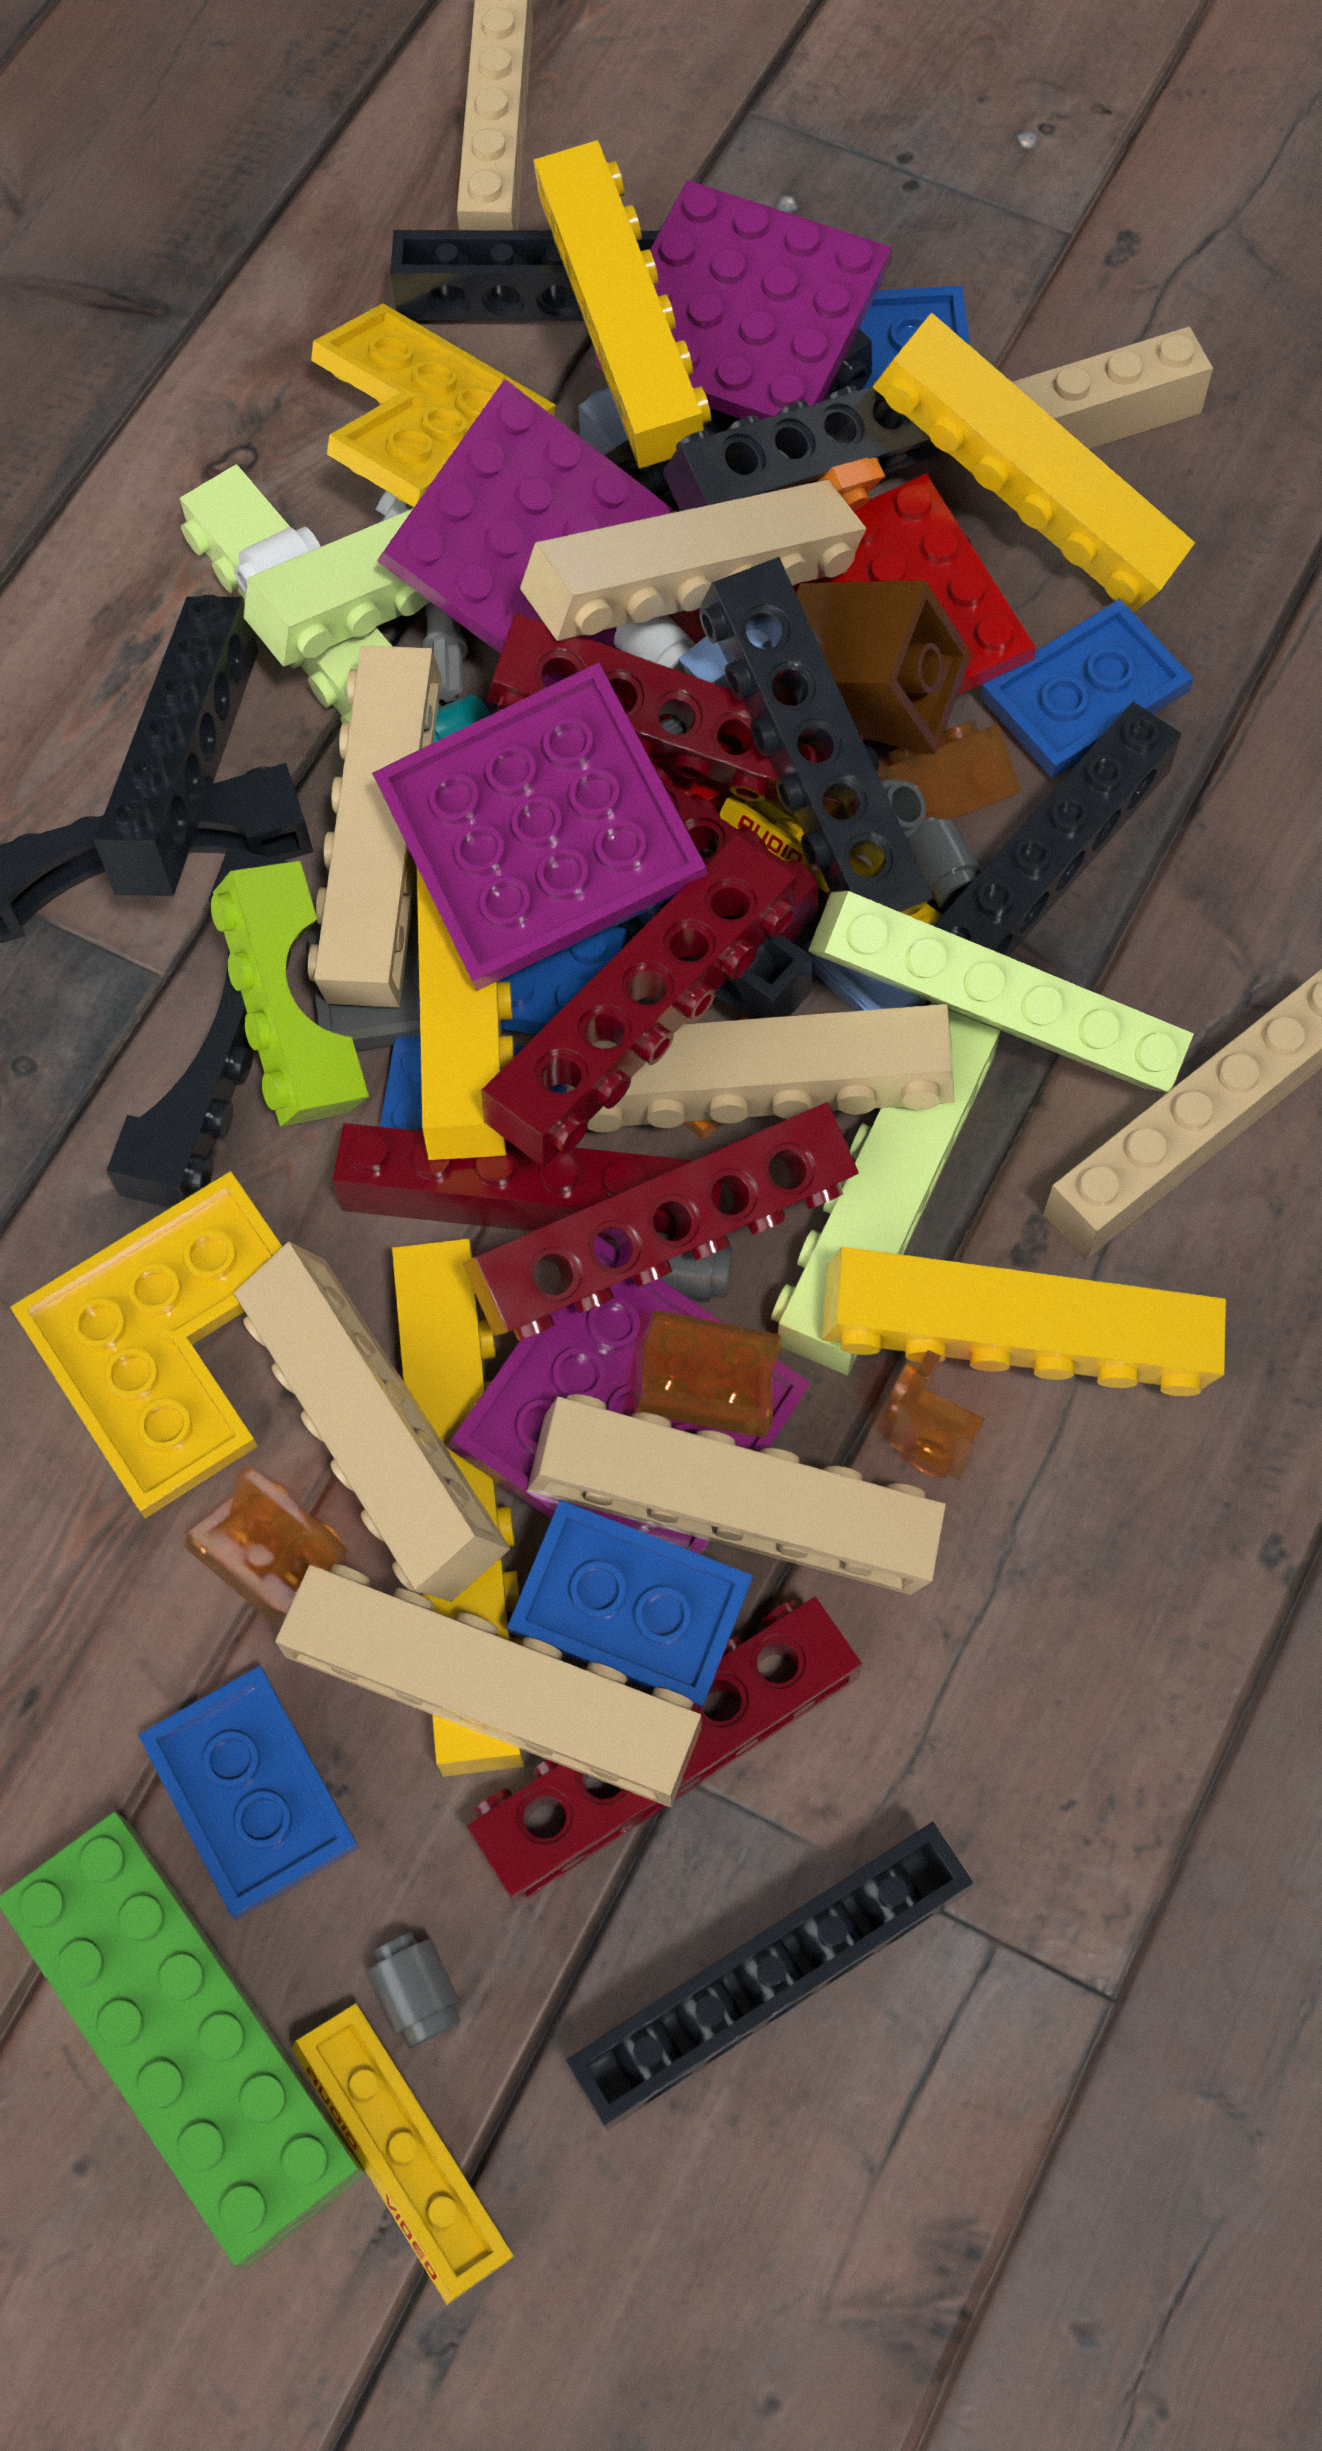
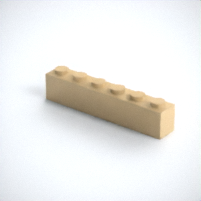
(495, 115)
(671, 559)
(369, 865)
(790, 1067)
(1190, 1123)
(370, 1425)
(736, 1494)
(491, 1683)

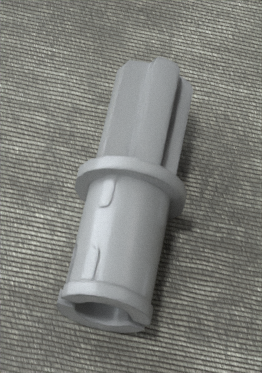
(449, 649)

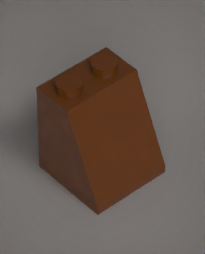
(890, 657)

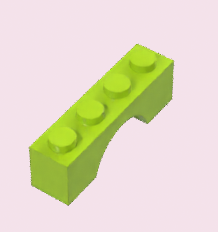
(305, 1067)

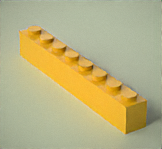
(446, 1375)

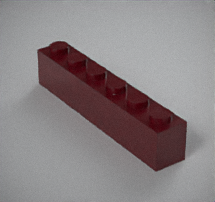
(391, 1176)

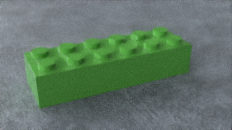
(181, 2040)

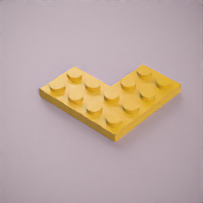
(425, 393)
(125, 1334)

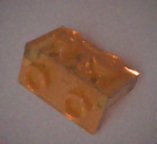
(963, 774)
(707, 1373)
(929, 1427)
(264, 1545)

